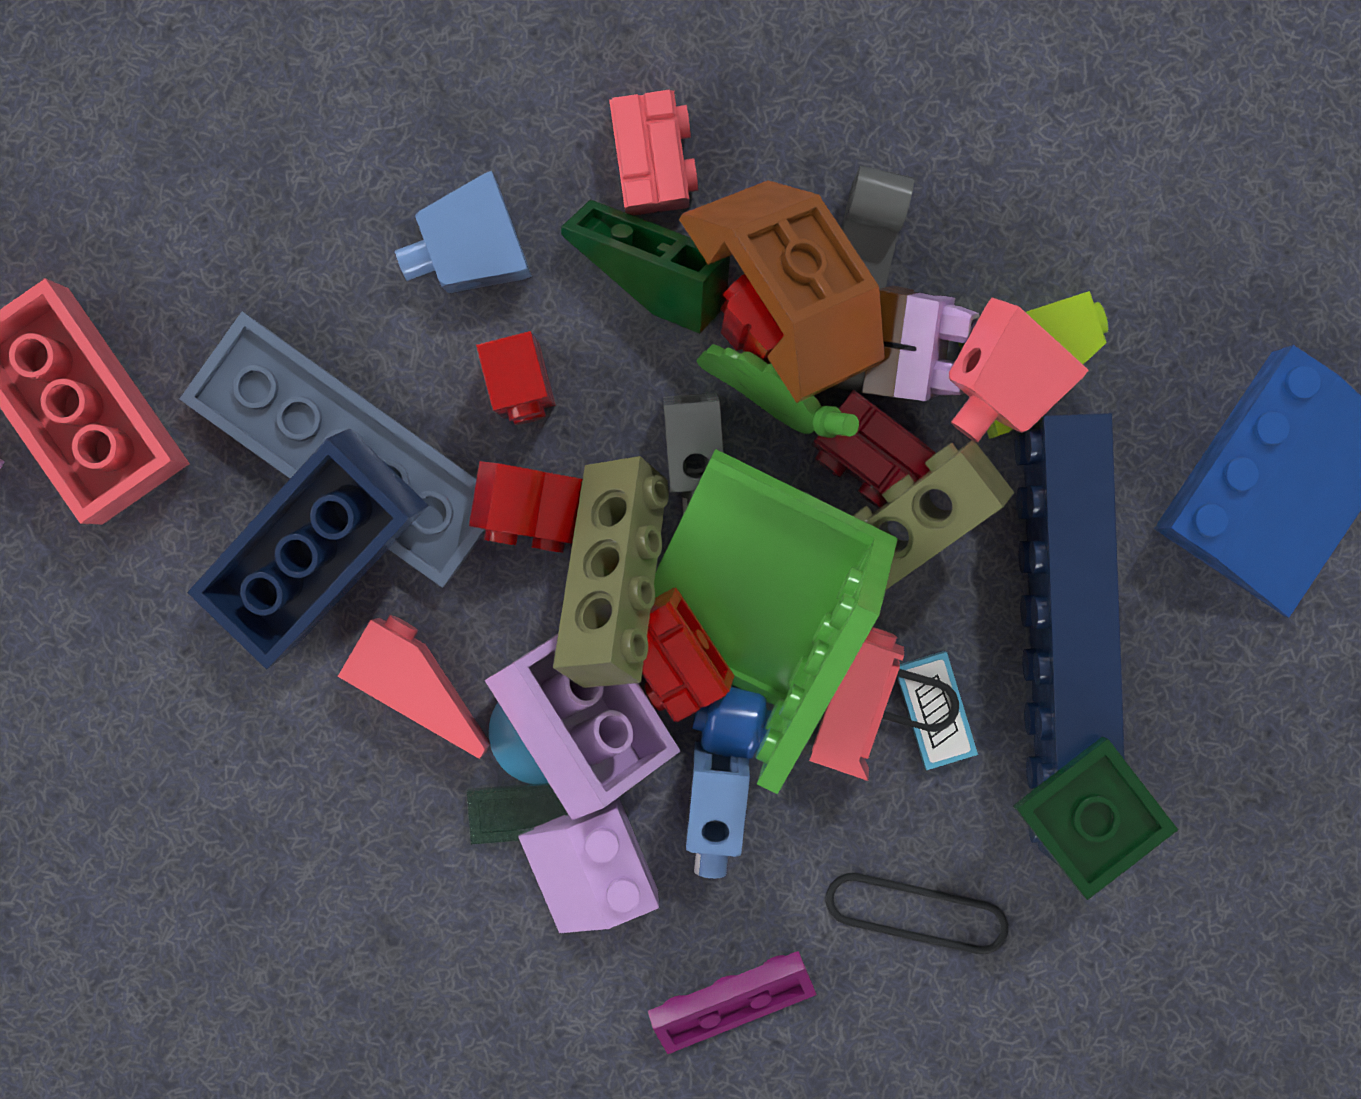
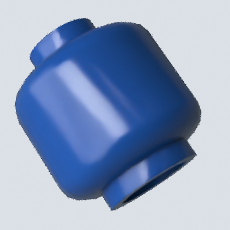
(733, 724)

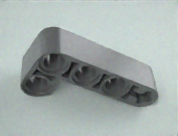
(872, 224)

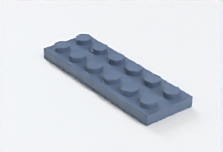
(290, 405)

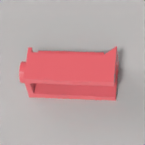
(858, 706)

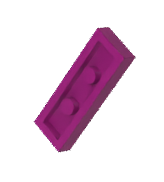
(731, 1002)

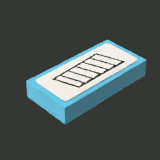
(932, 706)

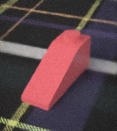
(408, 678)

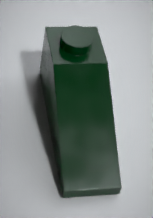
(651, 264)

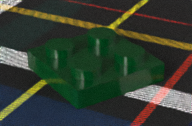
(1095, 817)

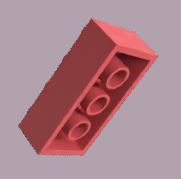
(79, 406)

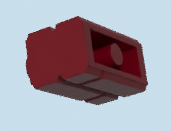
(876, 454)

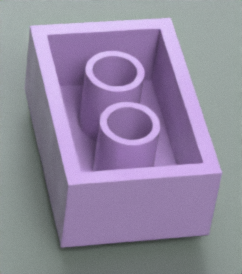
(583, 739)

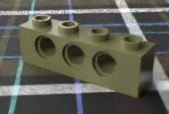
(975, 494)
(612, 574)

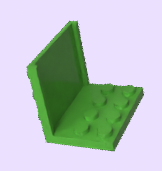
(779, 592)

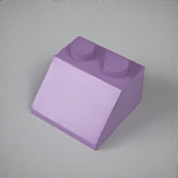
(591, 870)

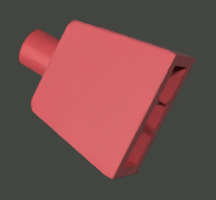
(1010, 371)

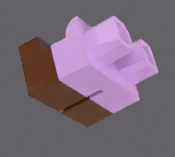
(916, 344)

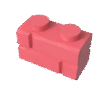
(651, 152)

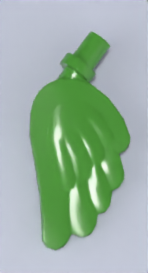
(766, 389)

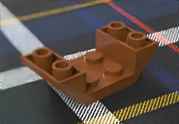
(804, 278)

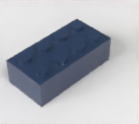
(307, 547)

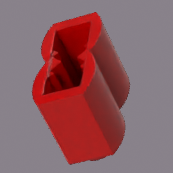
(525, 503)

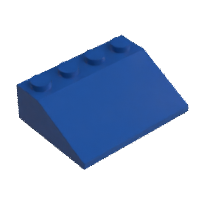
(1275, 482)

